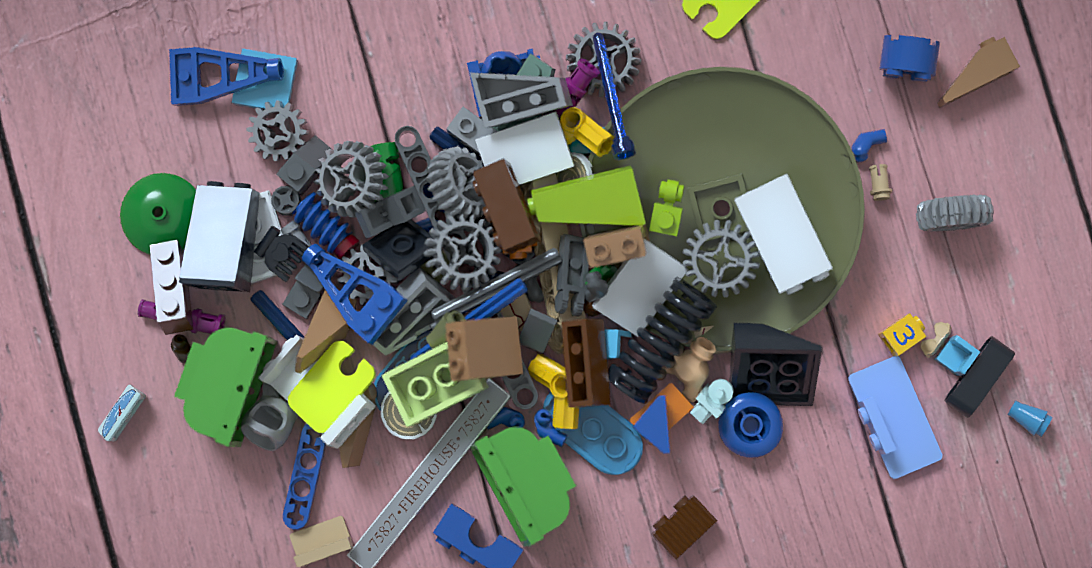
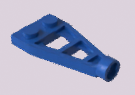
(186, 77)
(379, 309)

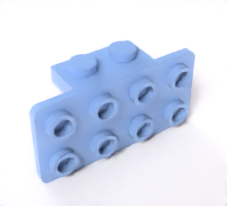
(894, 417)

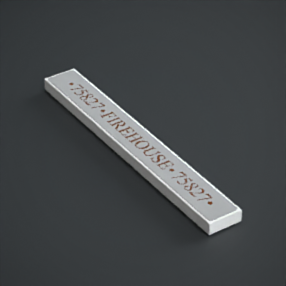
(429, 476)

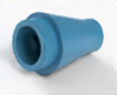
(1031, 418)

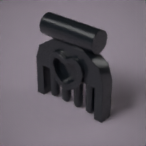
(278, 250)

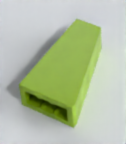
(592, 199)

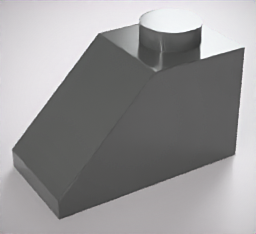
(301, 166)

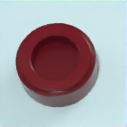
(344, 247)

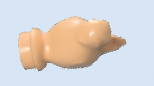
(692, 367)

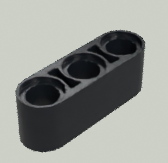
(980, 377)

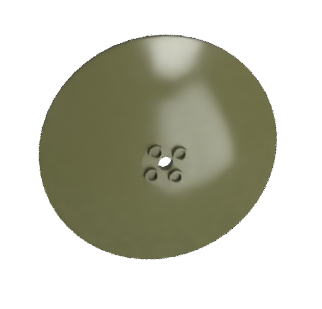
(720, 139)

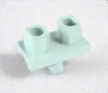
(712, 400)

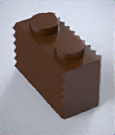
(683, 526)

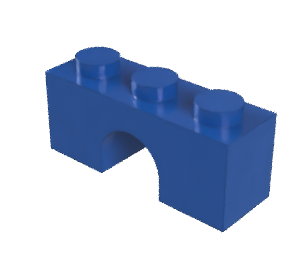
(454, 531)

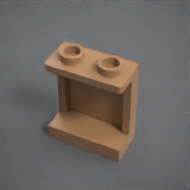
(616, 245)
(483, 348)

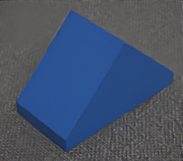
(654, 426)

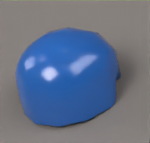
(501, 63)

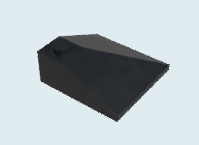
(774, 364)

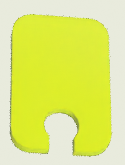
(728, 14)
(326, 391)

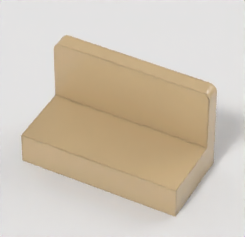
(321, 541)

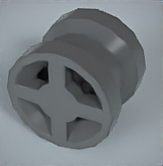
(281, 198)

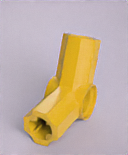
(587, 131)
(554, 377)

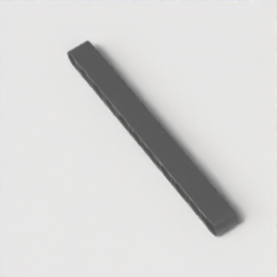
(419, 151)

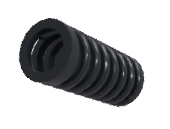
(640, 389)

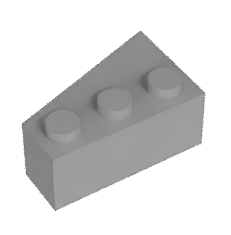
(517, 97)
(415, 317)

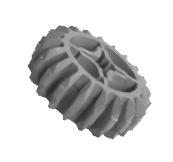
(614, 52)
(363, 171)
(452, 181)
(954, 213)
(473, 257)
(717, 282)

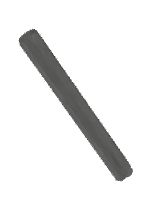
(489, 289)

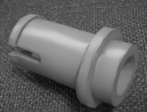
(294, 229)

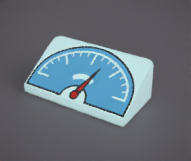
(121, 413)

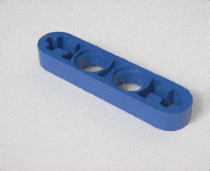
(309, 475)

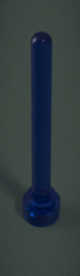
(622, 145)

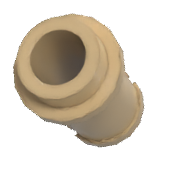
(880, 184)

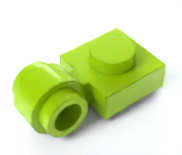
(666, 216)

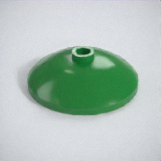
(153, 192)

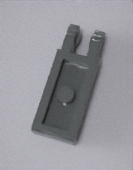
(571, 274)

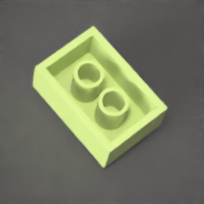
(426, 388)

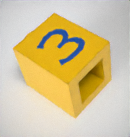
(903, 334)

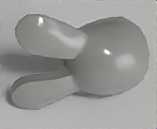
(269, 420)

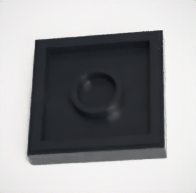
(399, 248)

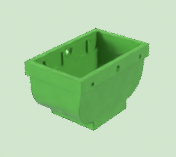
(219, 382)
(529, 478)

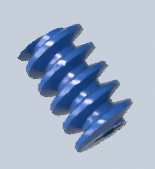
(320, 223)

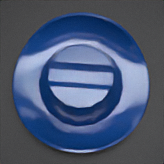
(751, 425)

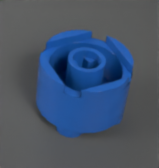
(910, 57)

